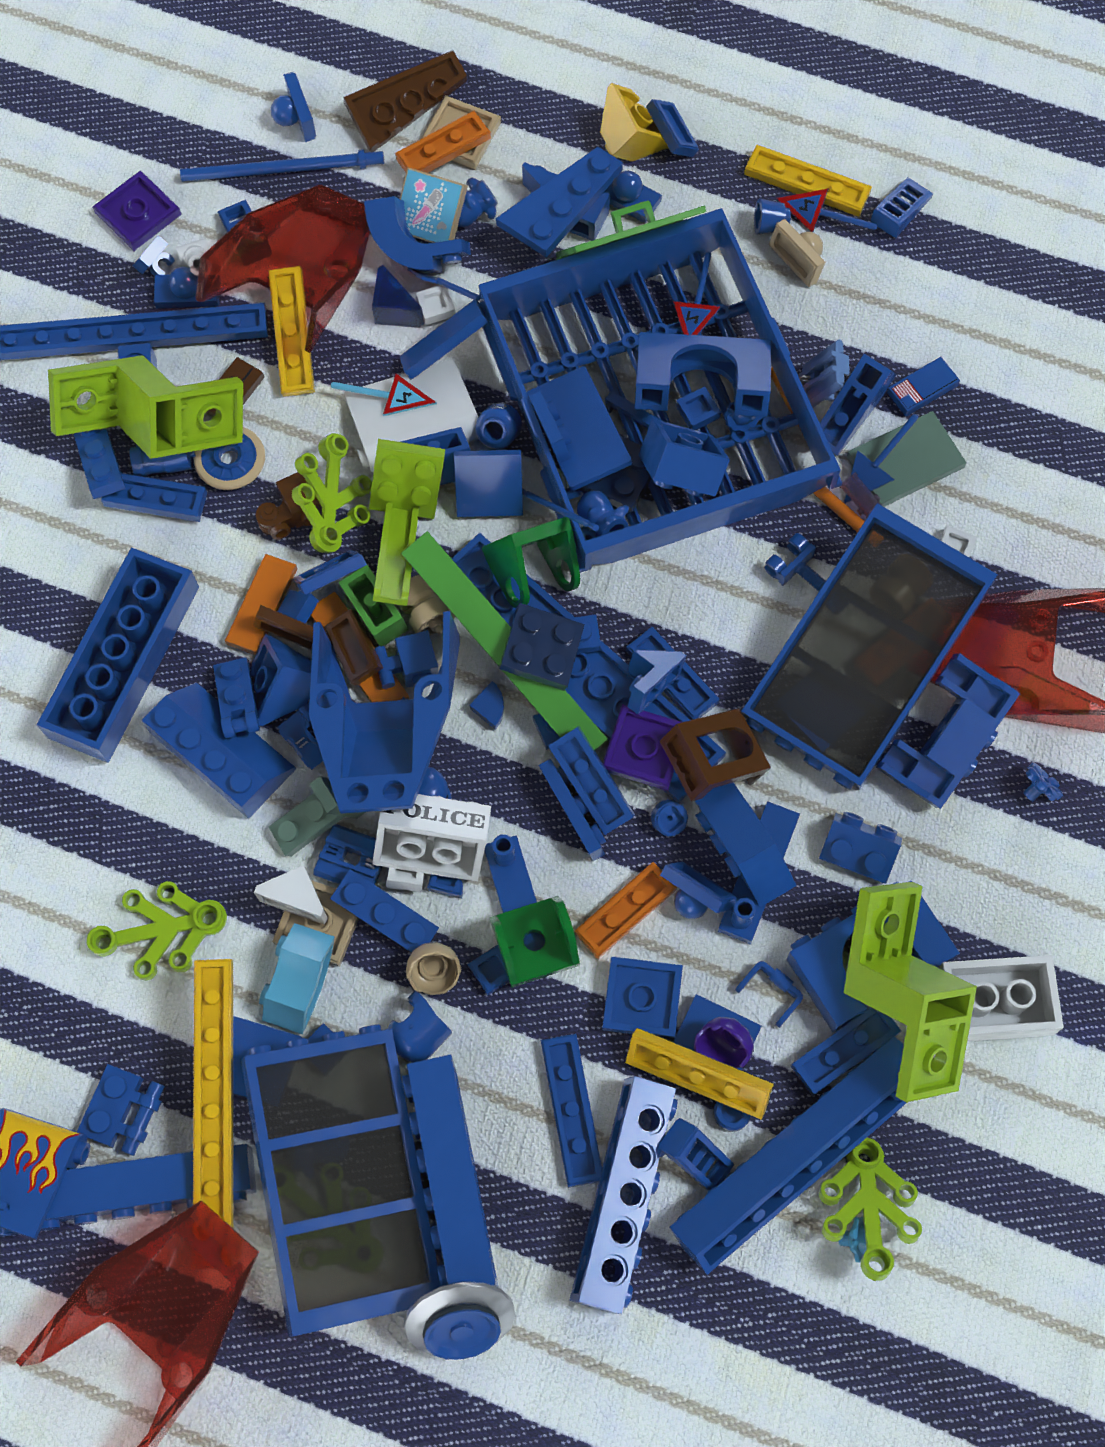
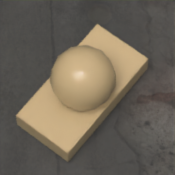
(799, 251)

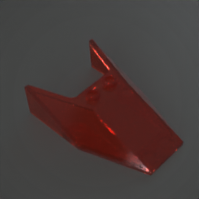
(310, 230)
(1015, 642)
(166, 1295)

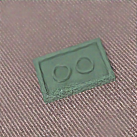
(916, 461)

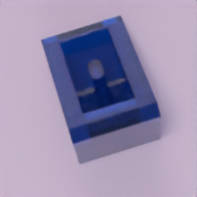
(393, 303)

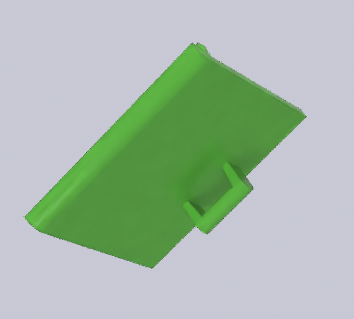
(620, 234)

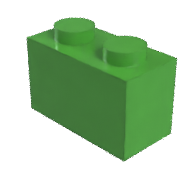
(380, 618)

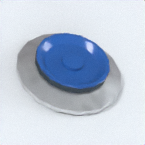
(459, 1320)

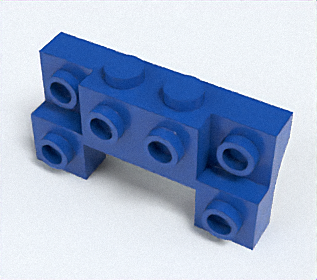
(959, 736)

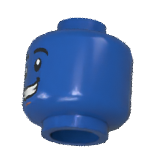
(498, 425)

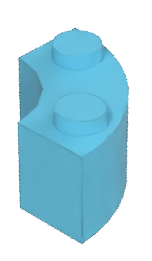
(297, 978)

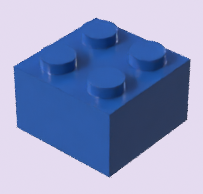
(683, 458)

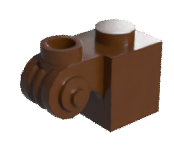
(280, 520)

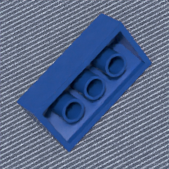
(238, 767)

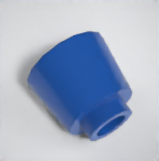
(768, 214)

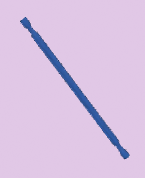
(560, 510)

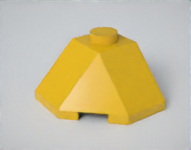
(628, 126)

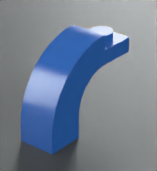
(390, 231)

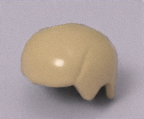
(433, 968)

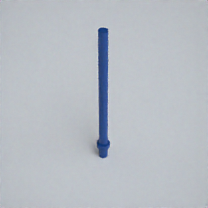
(283, 166)

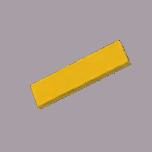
(803, 177)
(291, 331)
(699, 1073)

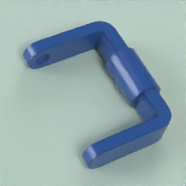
(781, 981)

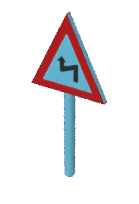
(401, 397)

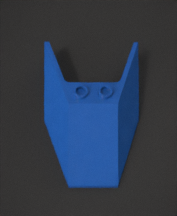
(377, 749)

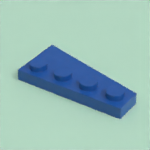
(557, 206)

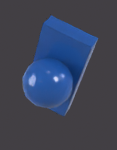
(293, 107)
(629, 190)
(179, 290)
(696, 891)

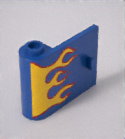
(32, 1168)

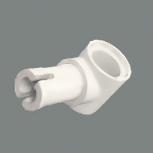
(190, 254)

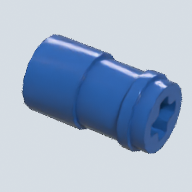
(144, 466)

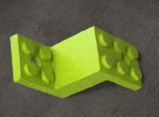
(146, 406)
(909, 990)

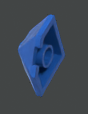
(280, 680)

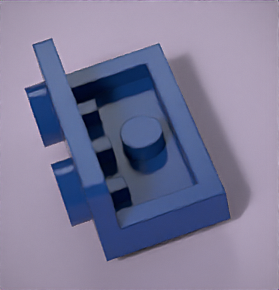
(861, 846)

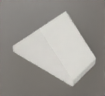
(294, 894)

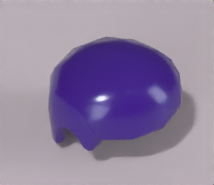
(725, 1041)

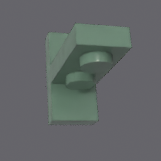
(309, 818)

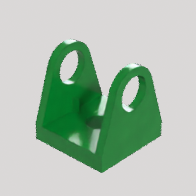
(554, 542)
(543, 917)

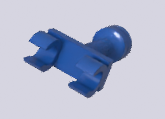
(804, 553)

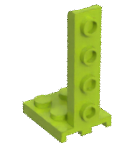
(404, 488)

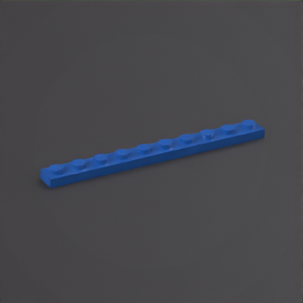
(109, 332)

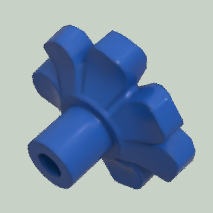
(1041, 784)

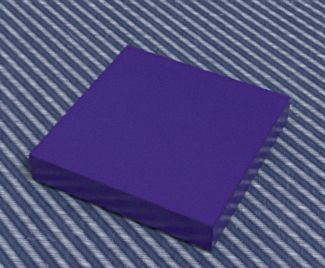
(137, 210)
(637, 749)

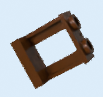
(692, 764)

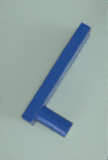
(512, 880)
(746, 914)

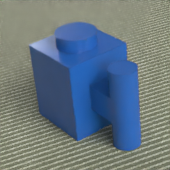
(413, 659)

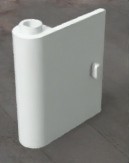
(439, 382)

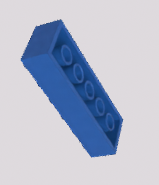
(118, 655)
(451, 1172)

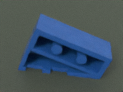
(746, 842)

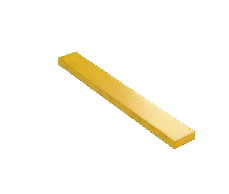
(213, 1086)

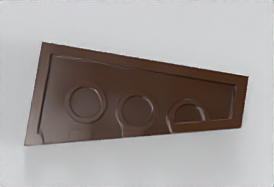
(401, 99)

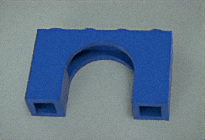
(740, 360)
(821, 967)

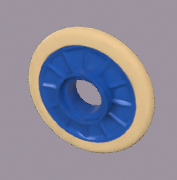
(236, 474)

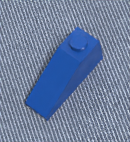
(855, 402)

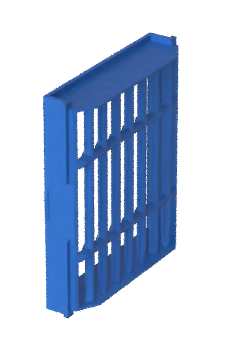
(632, 262)

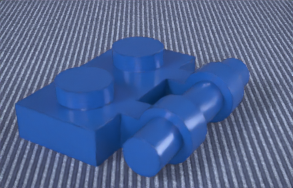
(111, 1105)

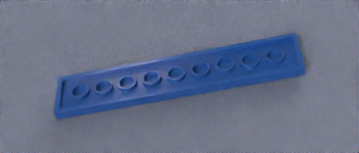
(598, 678)

